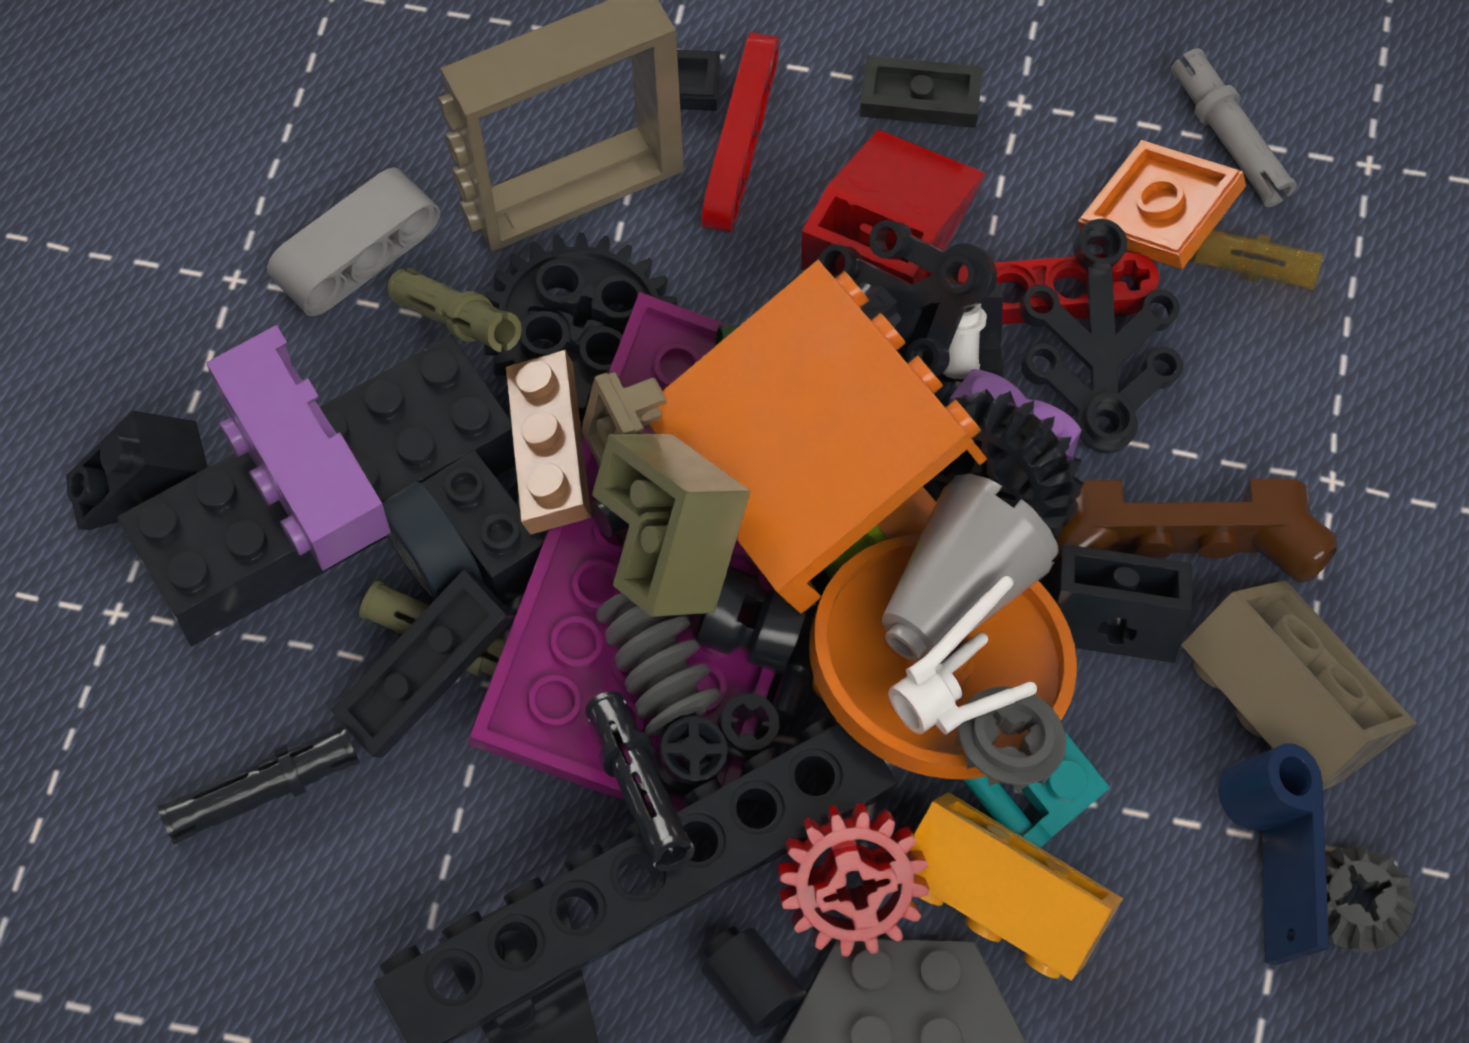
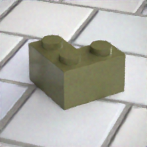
(680, 521)

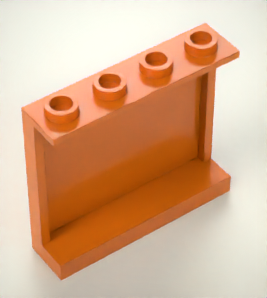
(816, 424)

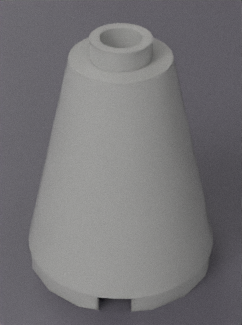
(959, 558)

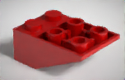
(896, 184)

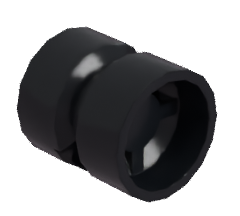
(773, 628)

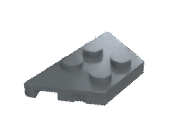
(905, 996)

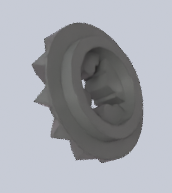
(1038, 752)
(1392, 909)

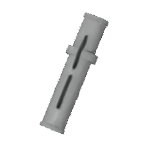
(1220, 107)

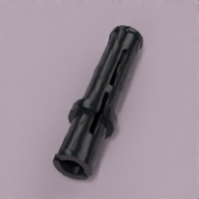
(248, 788)
(664, 833)

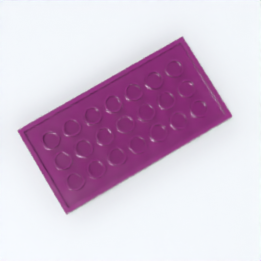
(557, 645)

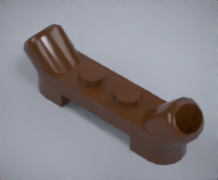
(1268, 520)

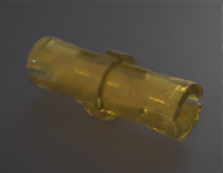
(1300, 265)

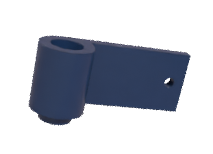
(1284, 800)

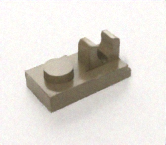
(619, 410)

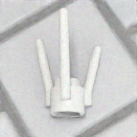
(930, 689)

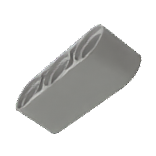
(353, 241)

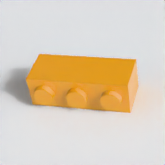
(1012, 888)

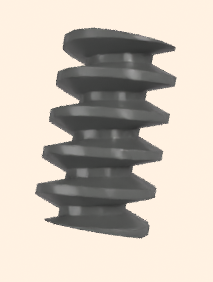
(656, 664)

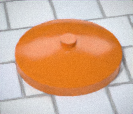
(857, 666)

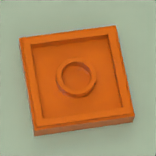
(1166, 201)

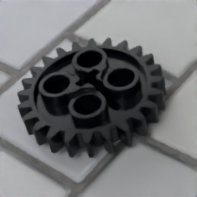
(594, 281)

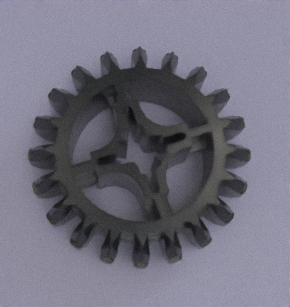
(1020, 457)

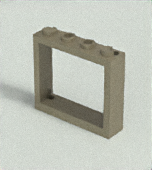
(542, 62)

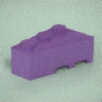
(295, 451)

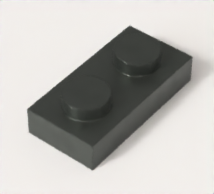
(921, 91)

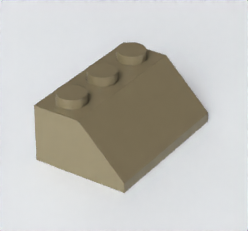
(1296, 680)

